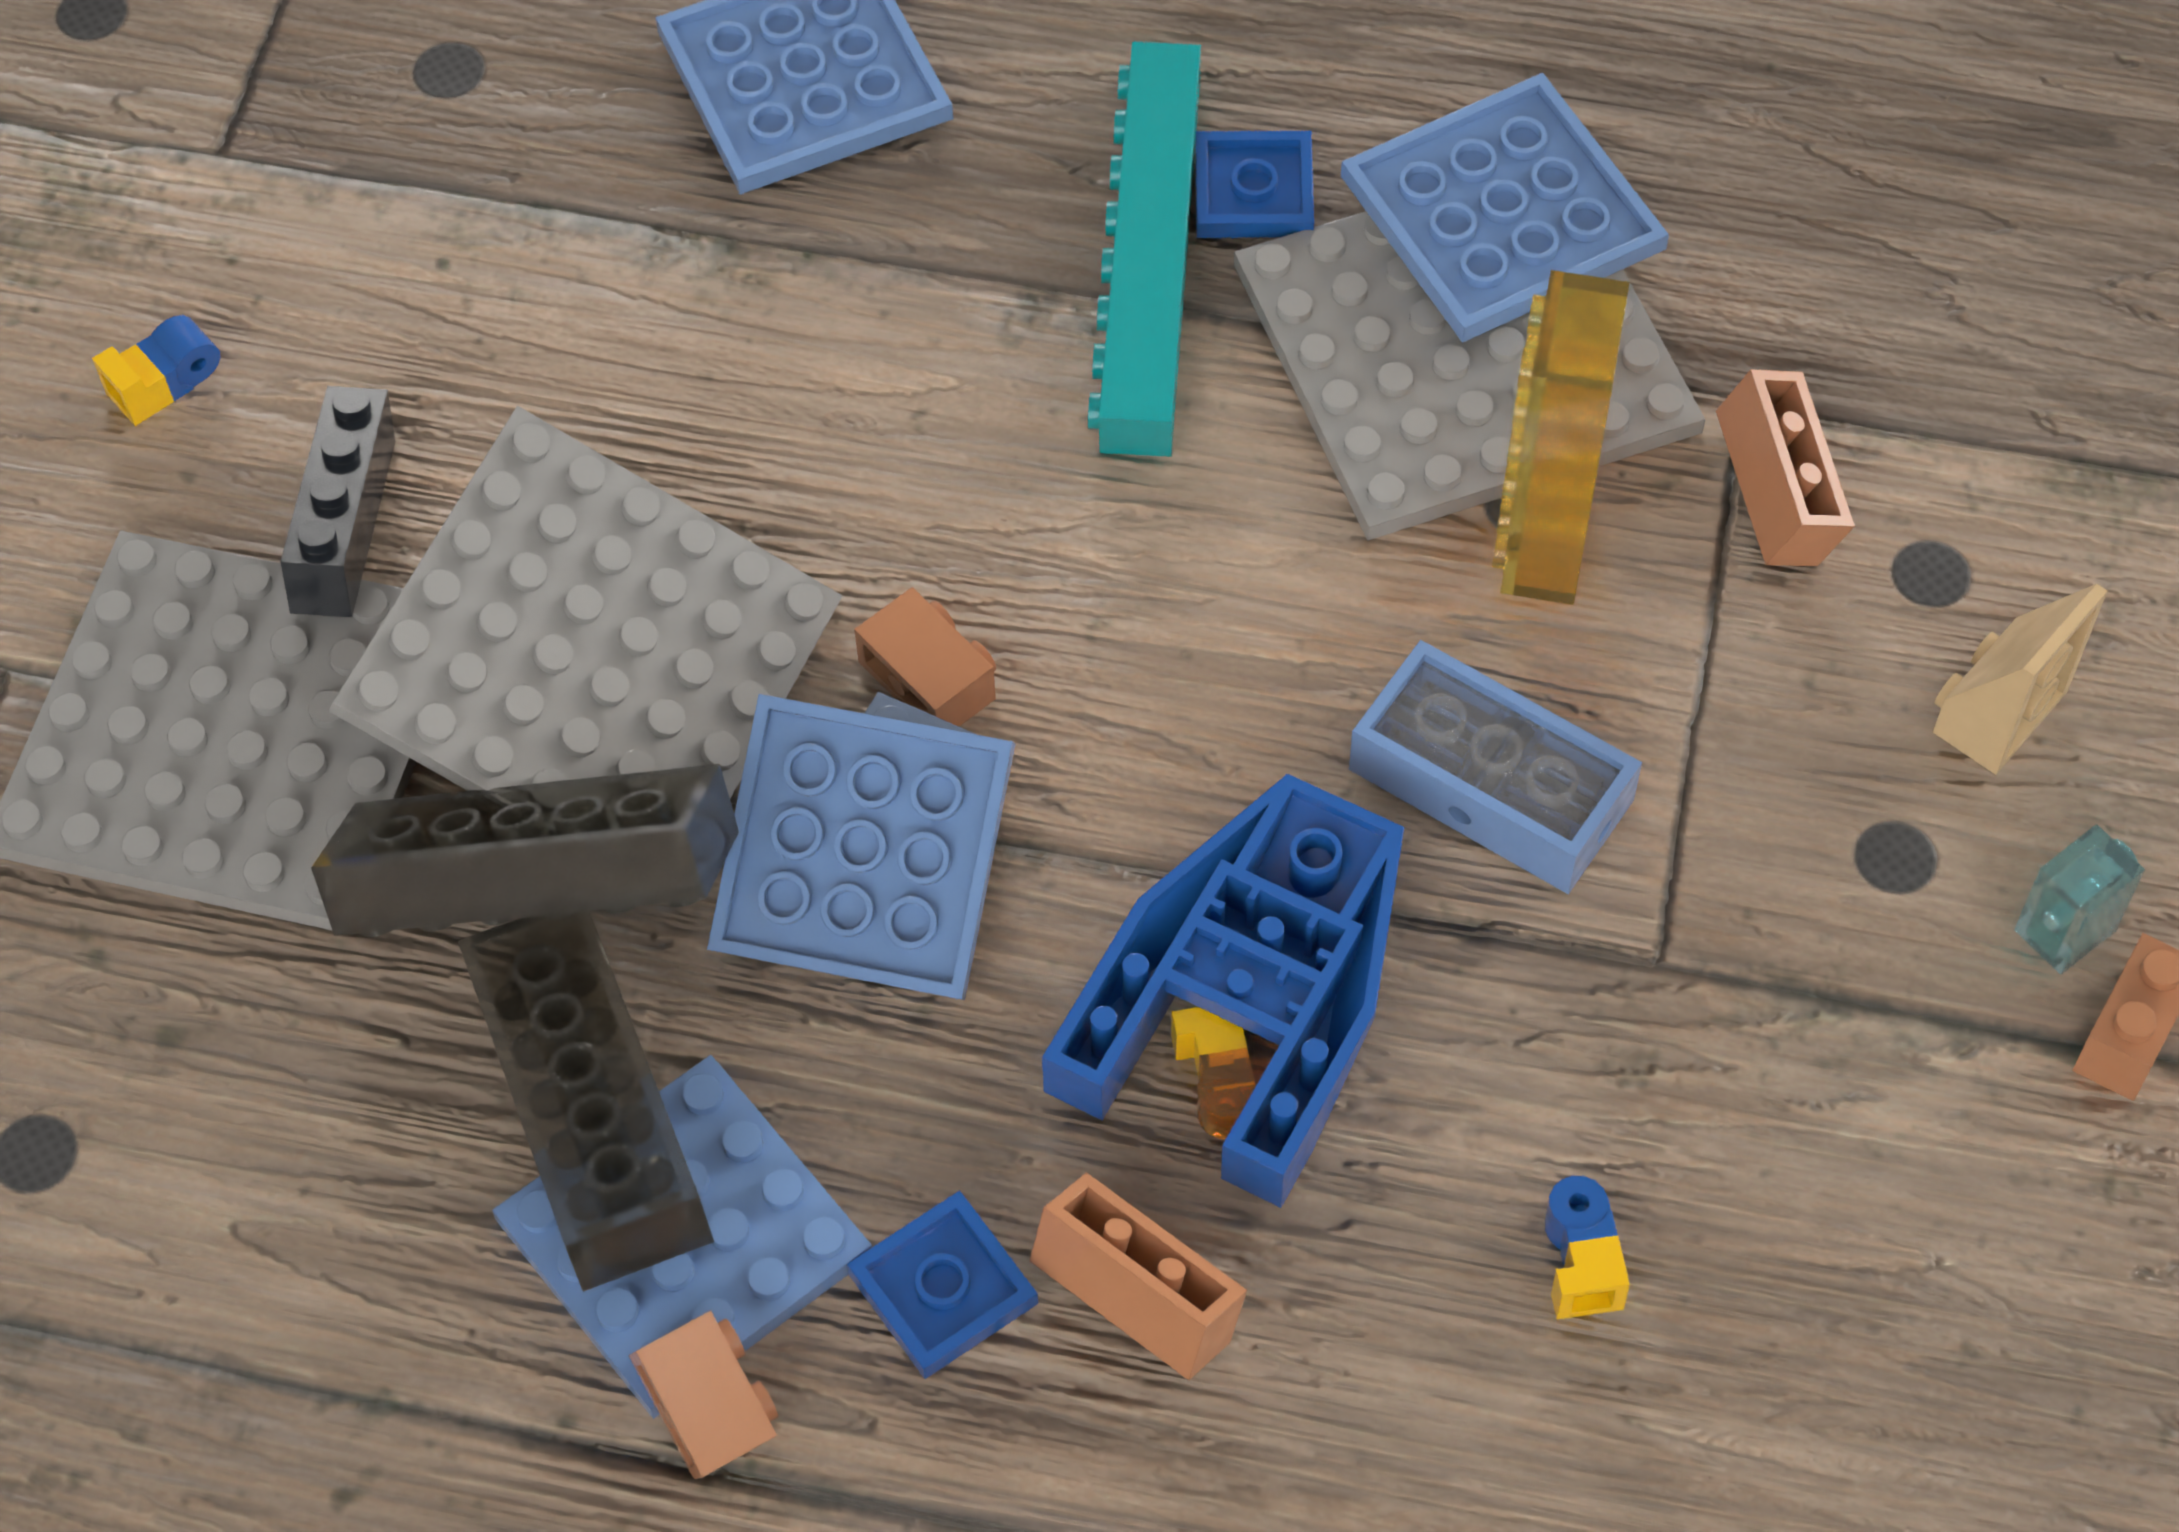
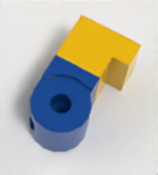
(157, 368)
(1590, 1249)

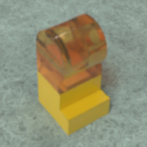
(1220, 1063)

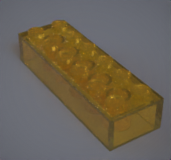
(1558, 434)

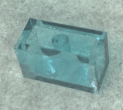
(2079, 898)

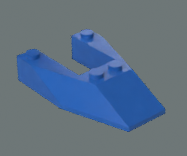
(1270, 930)

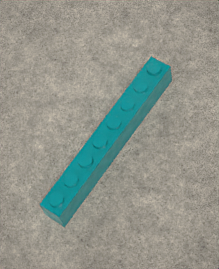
(1149, 250)

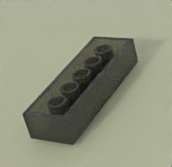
(527, 851)
(585, 1096)

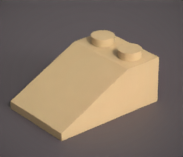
(2017, 679)

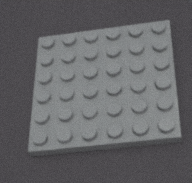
(1398, 397)
(580, 628)
(199, 735)

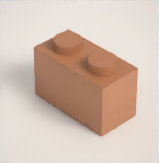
(925, 660)
(2134, 1020)
(705, 1393)

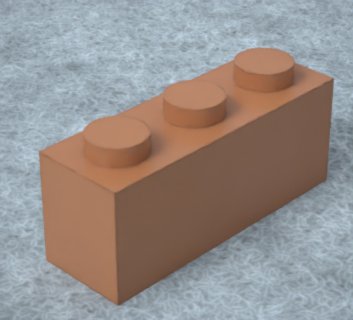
(1784, 468)
(1137, 1275)

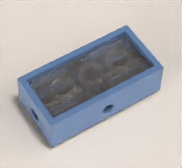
(1494, 766)

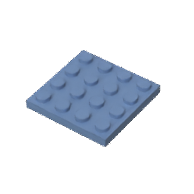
(801, 81)
(1500, 201)
(862, 846)
(770, 1222)

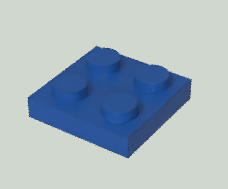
(1253, 183)
(942, 1284)

